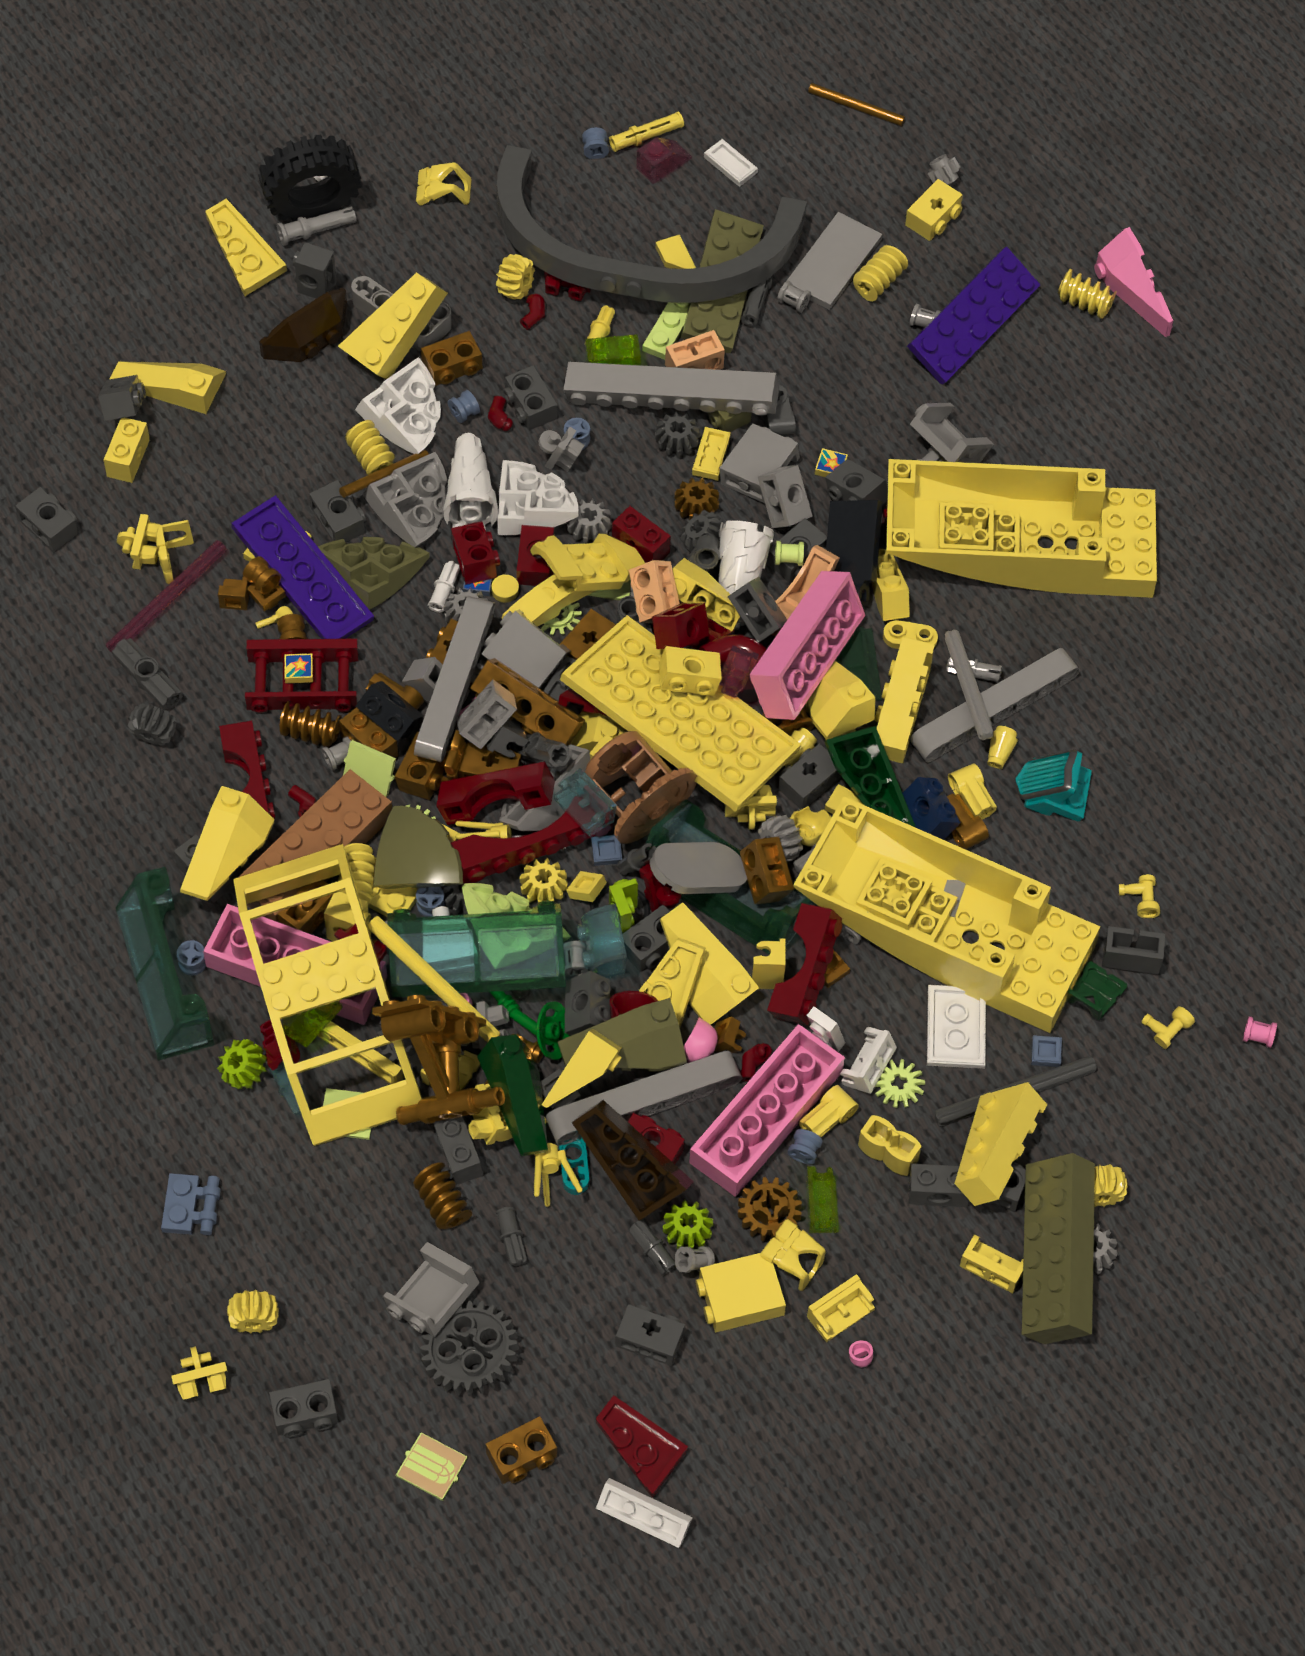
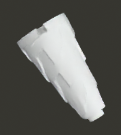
(469, 485)
(742, 554)

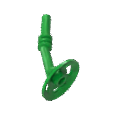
(545, 1029)

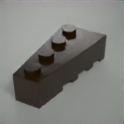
(631, 1161)

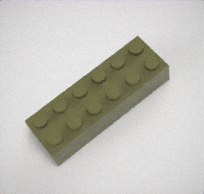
(1058, 1249)

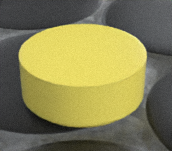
(505, 588)

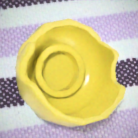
(810, 824)

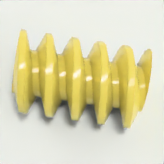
(879, 272)
(1085, 294)
(369, 447)
(363, 869)

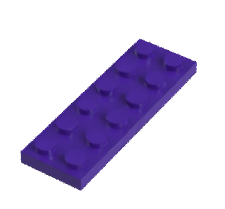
(973, 315)
(305, 571)

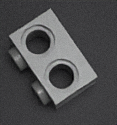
(486, 714)

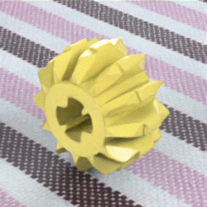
(515, 276)
(554, 880)
(1109, 1185)
(252, 1311)

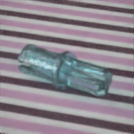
(285, 1088)

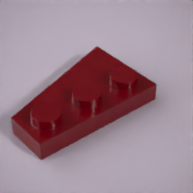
(641, 1443)

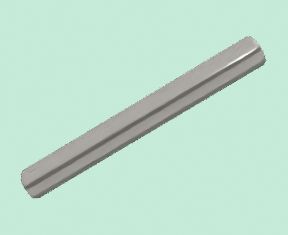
(969, 685)

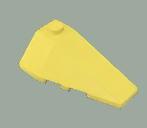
(176, 383)

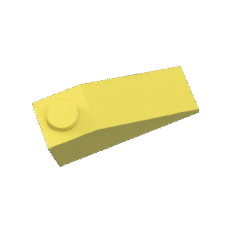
(589, 1062)

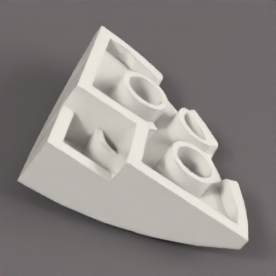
(404, 407)
(532, 499)

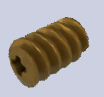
(309, 726)
(440, 1198)

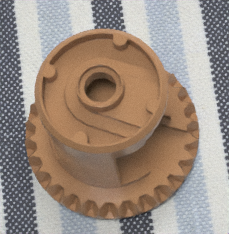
(660, 785)

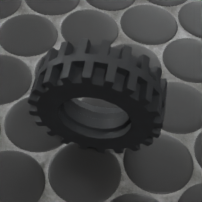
(304, 161)

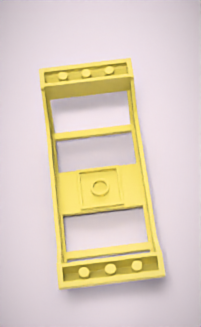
(318, 979)

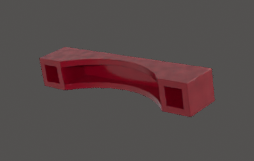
(486, 855)

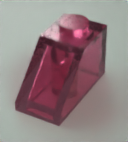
(660, 158)

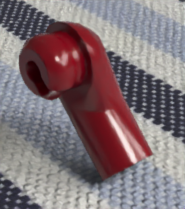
(536, 313)
(498, 416)
(302, 797)
(753, 1058)

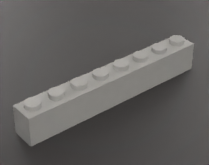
(671, 388)

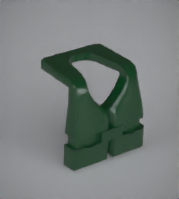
(1098, 985)

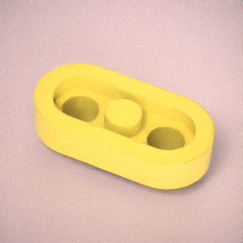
(908, 630)

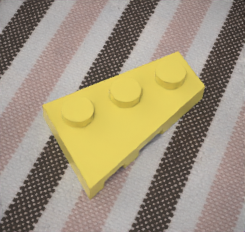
(676, 975)

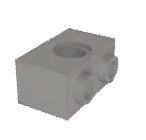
(785, 496)

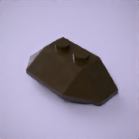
(307, 329)

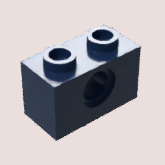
(930, 807)

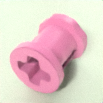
(1259, 1032)

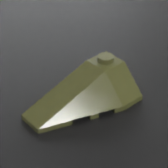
(647, 1037)

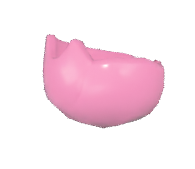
(701, 1041)

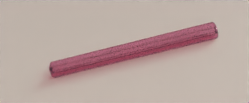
(169, 594)

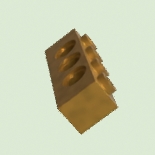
(566, 721)

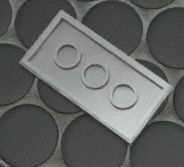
(835, 259)

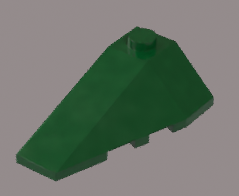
(868, 772)
(511, 1066)

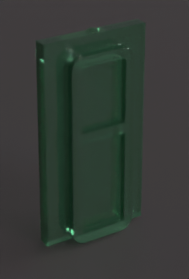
(860, 659)

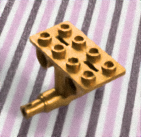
(437, 1039)

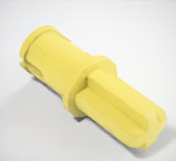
(601, 326)

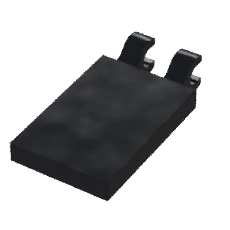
(855, 539)

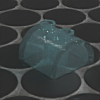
(603, 941)

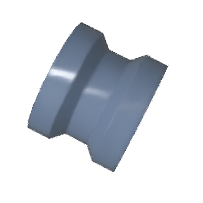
(595, 143)
(463, 406)
(582, 427)
(429, 895)
(186, 953)
(805, 1146)

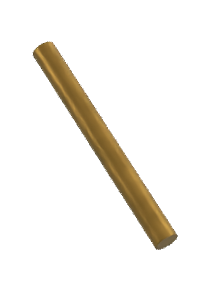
(856, 104)
(364, 482)

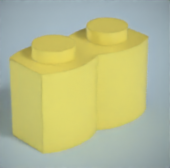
(882, 1142)

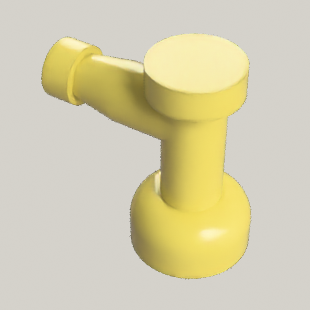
(1148, 907)
(1181, 1019)

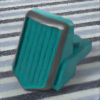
(1055, 784)

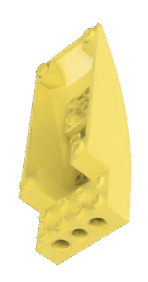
(989, 521)
(900, 879)

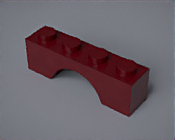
(240, 749)
(466, 796)
(798, 995)

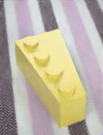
(395, 326)
(903, 696)
(997, 1141)

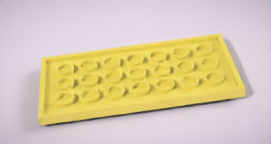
(714, 736)

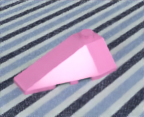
(1124, 272)

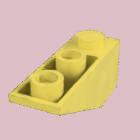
(698, 586)
(890, 589)

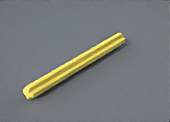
(427, 973)

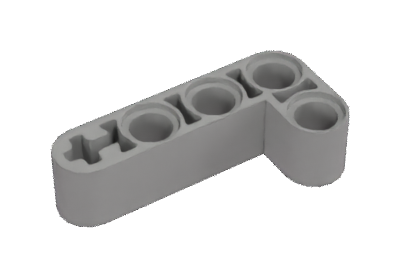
(370, 295)

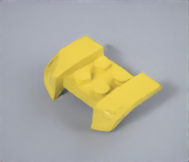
(590, 565)

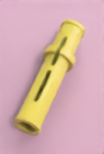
(636, 135)

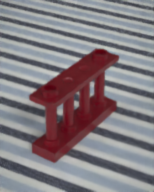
(323, 650)

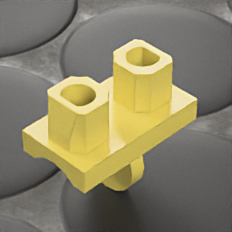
(137, 543)
(756, 808)
(186, 1381)

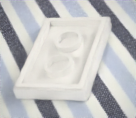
(955, 1028)

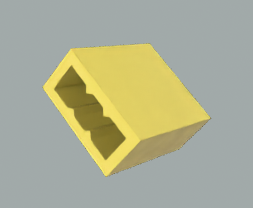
(740, 1292)

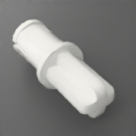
(444, 586)

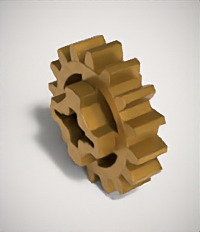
(780, 1200)

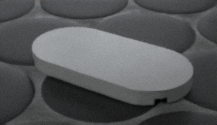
(698, 867)

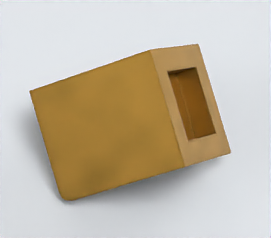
(234, 594)

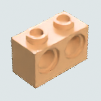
(696, 352)
(653, 589)

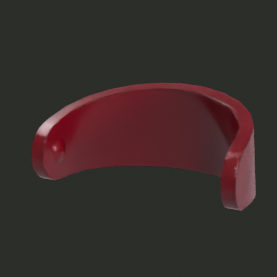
(629, 1000)

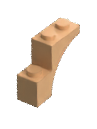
(817, 561)

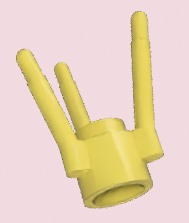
(496, 830)
(548, 1164)

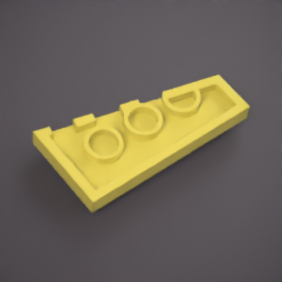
(246, 251)

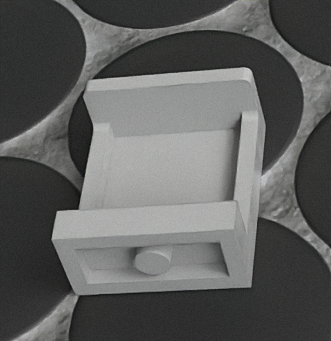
(934, 426)
(755, 455)
(525, 649)
(432, 1291)

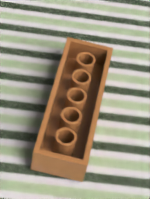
(344, 815)

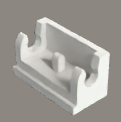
(870, 1061)

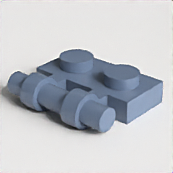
(181, 1204)

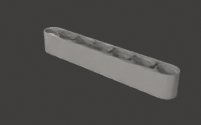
(454, 679)
(1000, 702)
(652, 1093)

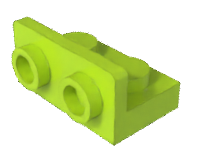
(625, 896)

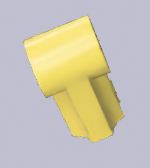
(970, 786)
(833, 1109)

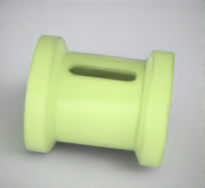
(789, 553)

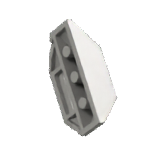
(541, 817)

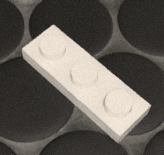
(825, 1029)
(644, 1512)

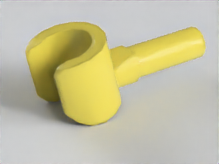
(284, 610)

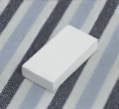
(730, 162)

